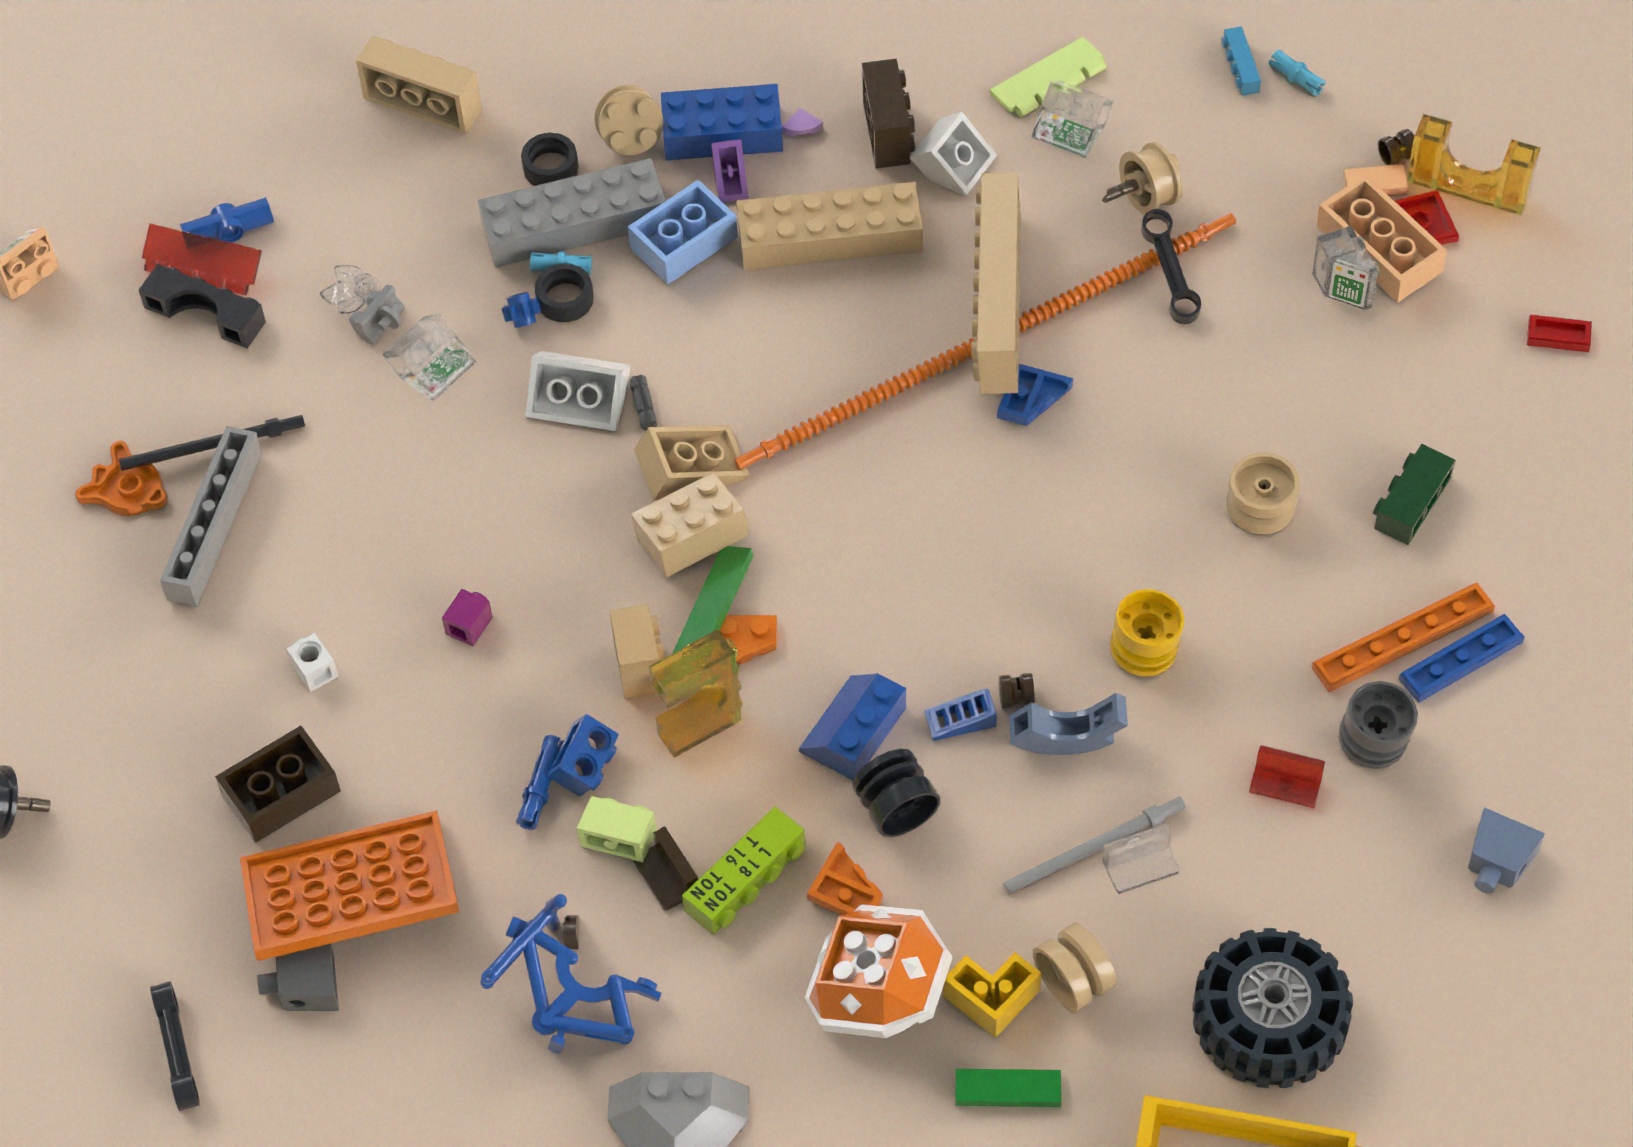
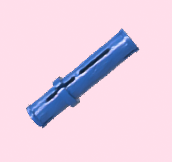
(537, 791)

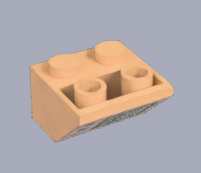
(26, 262)

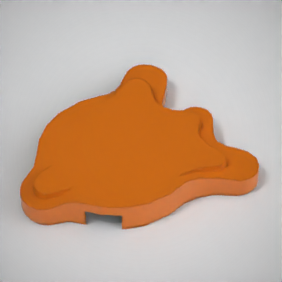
(124, 491)

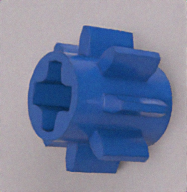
(521, 309)

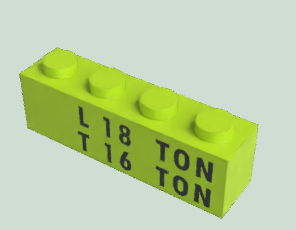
(744, 870)

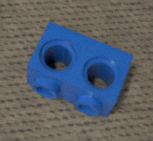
(579, 752)

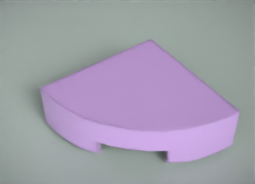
(801, 124)

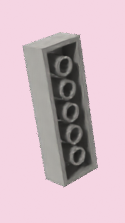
(569, 211)

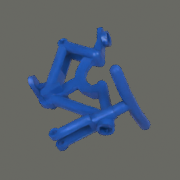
(551, 1017)

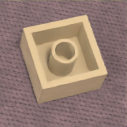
(636, 647)

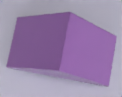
(729, 170)

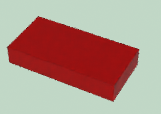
(1559, 333)

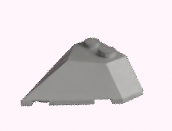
(678, 1109)

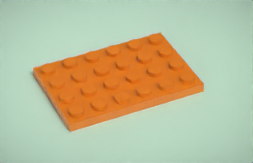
(348, 885)

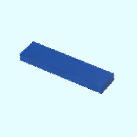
(1461, 658)

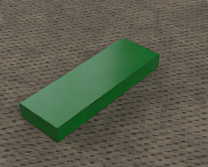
(1008, 1087)

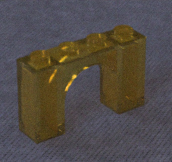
(1439, 170)
(710, 672)

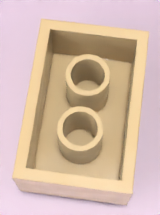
(690, 524)

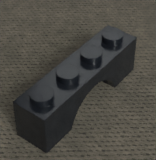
(171, 291)

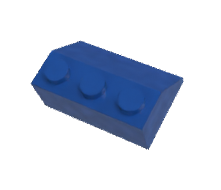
(855, 723)

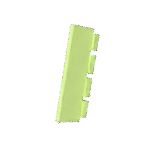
(1029, 87)

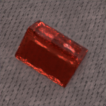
(1287, 776)

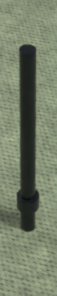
(271, 428)

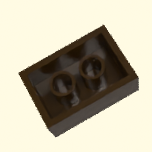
(887, 113)
(278, 783)

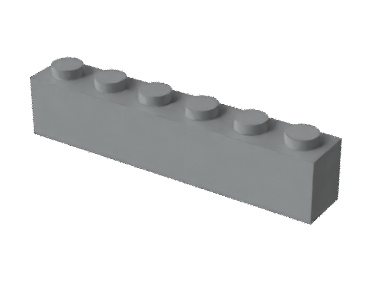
(211, 516)

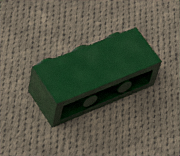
(1413, 493)

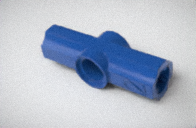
(231, 222)

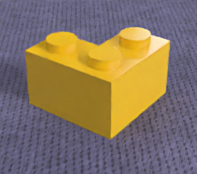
(994, 998)

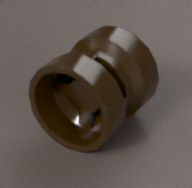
(1396, 148)
(1016, 690)

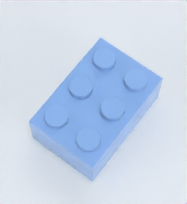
(682, 232)

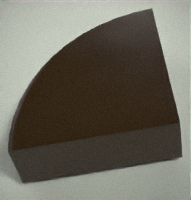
(571, 931)

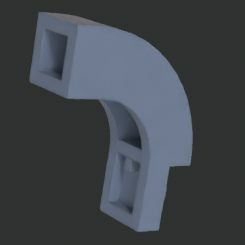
(1068, 732)

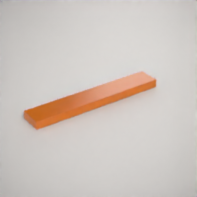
(1402, 637)

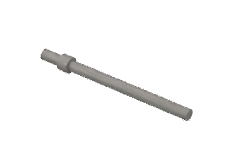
(1150, 818)

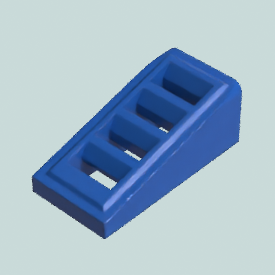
(969, 702)

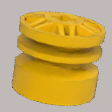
(1146, 632)

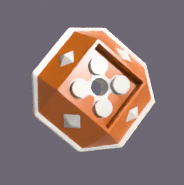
(878, 972)

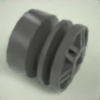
(1377, 724)

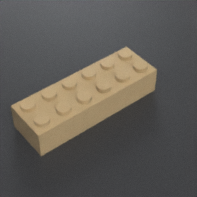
(829, 225)

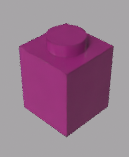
(467, 617)

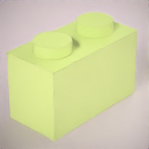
(617, 828)

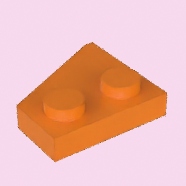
(751, 634)
(843, 885)

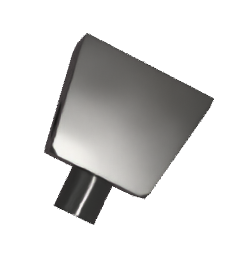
(303, 980)

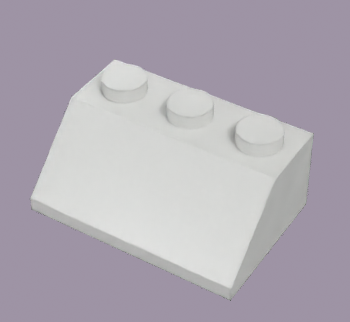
(577, 390)

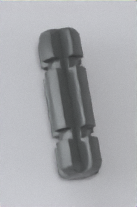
(643, 401)

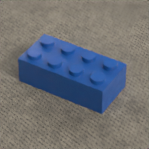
(721, 114)

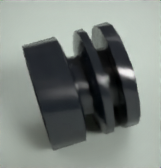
(896, 792)

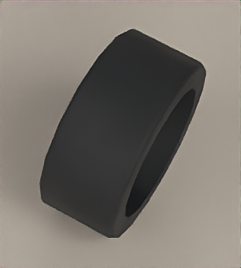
(544, 144)
(564, 274)

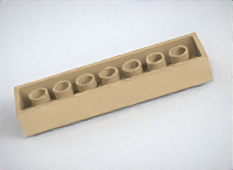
(997, 283)

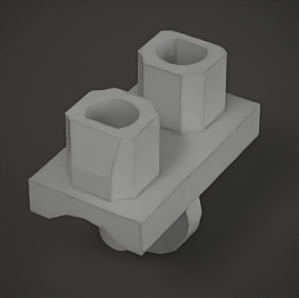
(380, 314)

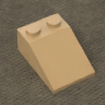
(685, 454)

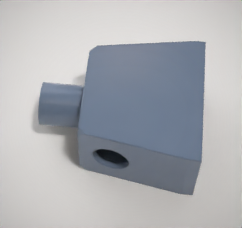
(1502, 850)

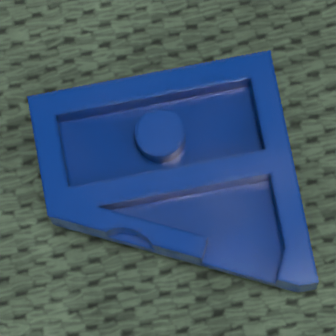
(1035, 394)

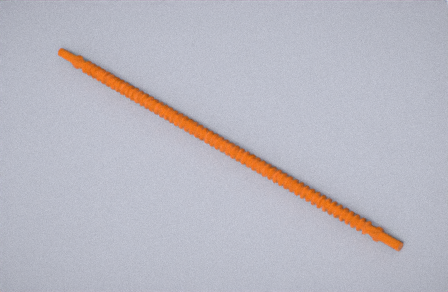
(769, 448)

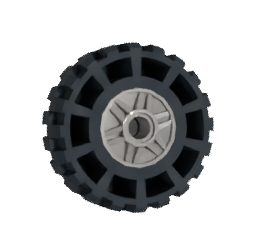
(1272, 1008)

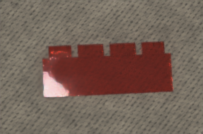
(201, 254)

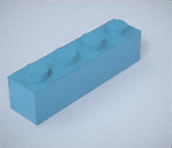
(1241, 61)

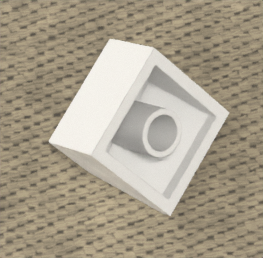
(953, 154)

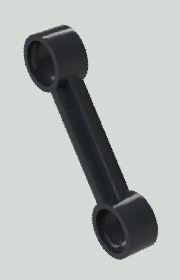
(1171, 266)
(181, 1077)

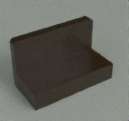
(666, 870)

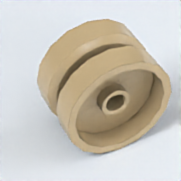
(1263, 493)
(1074, 967)

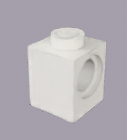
(313, 673)

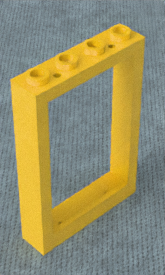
(1235, 1125)

